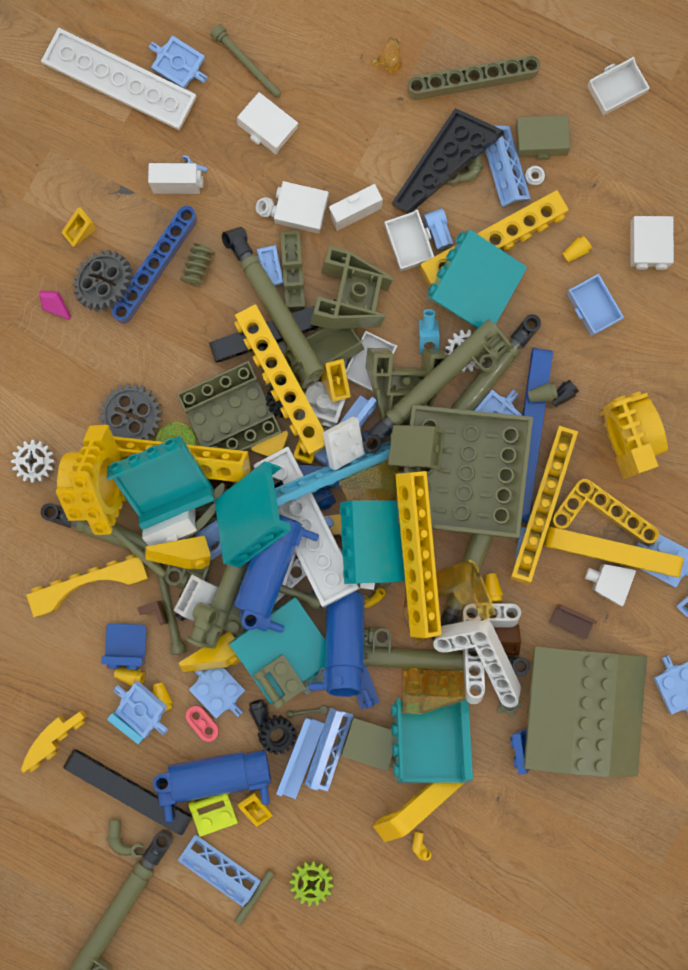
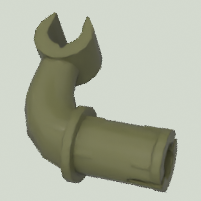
(474, 170)
(115, 841)

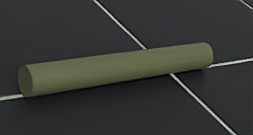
(257, 893)

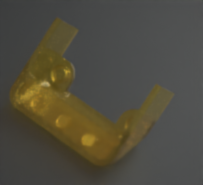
(467, 586)

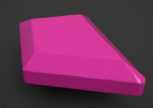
(53, 303)

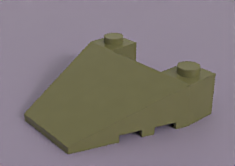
(393, 383)

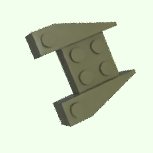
(356, 292)

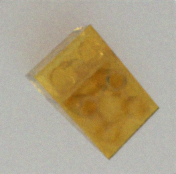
(372, 484)
(430, 689)

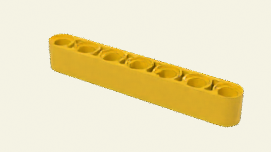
(614, 552)

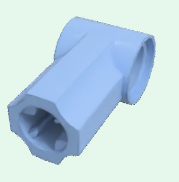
(437, 225)

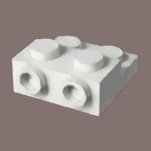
(325, 410)

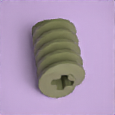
(197, 265)

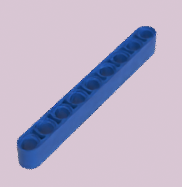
(538, 375)

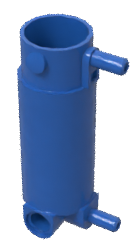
(265, 578)
(344, 647)
(213, 778)

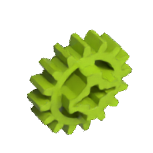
(317, 889)

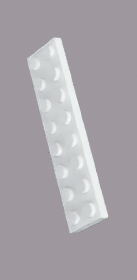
(119, 79)
(319, 559)

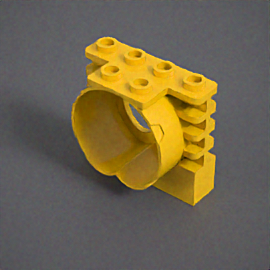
(634, 433)
(84, 482)

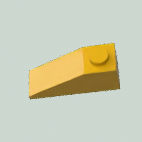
(183, 553)
(211, 658)

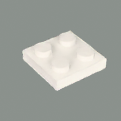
(343, 443)

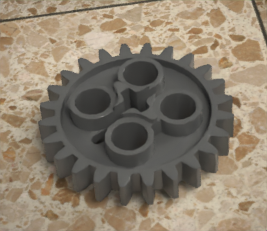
(113, 269)
(137, 399)

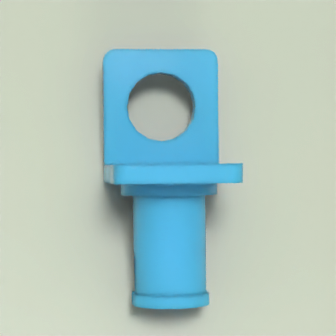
(428, 330)

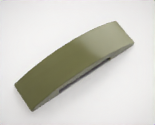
(209, 514)

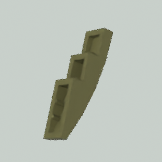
(292, 270)

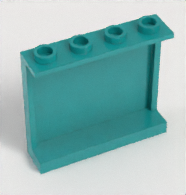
(476, 280)
(162, 482)
(249, 516)
(371, 542)
(299, 643)
(432, 745)

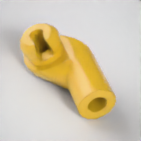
(375, 598)
(419, 848)

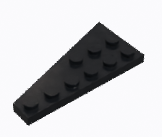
(453, 148)

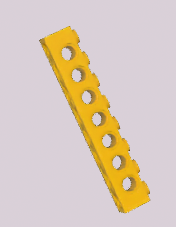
(551, 203)
(253, 317)
(215, 462)
(544, 505)
(418, 554)

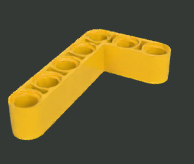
(604, 509)
(414, 811)

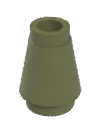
(543, 393)

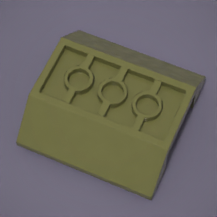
(230, 410)

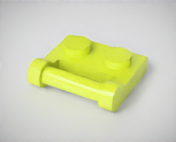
(214, 819)

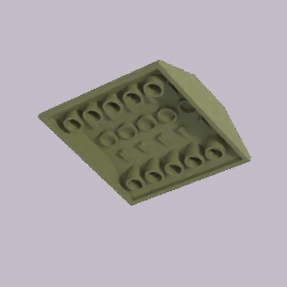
(479, 472)
(585, 712)

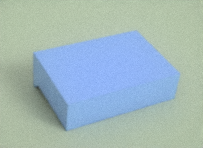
(594, 305)

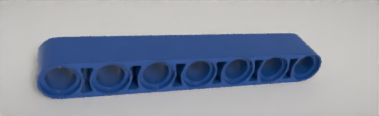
(155, 255)

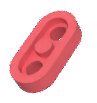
(200, 725)

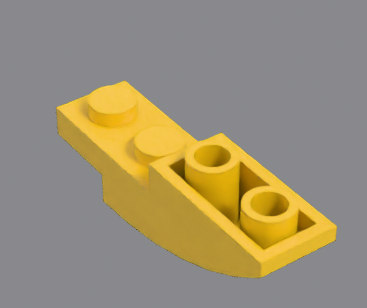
(46, 742)

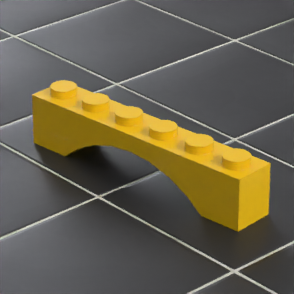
(49, 599)

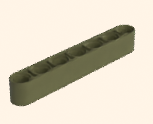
(480, 71)

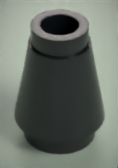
(565, 392)
(258, 711)

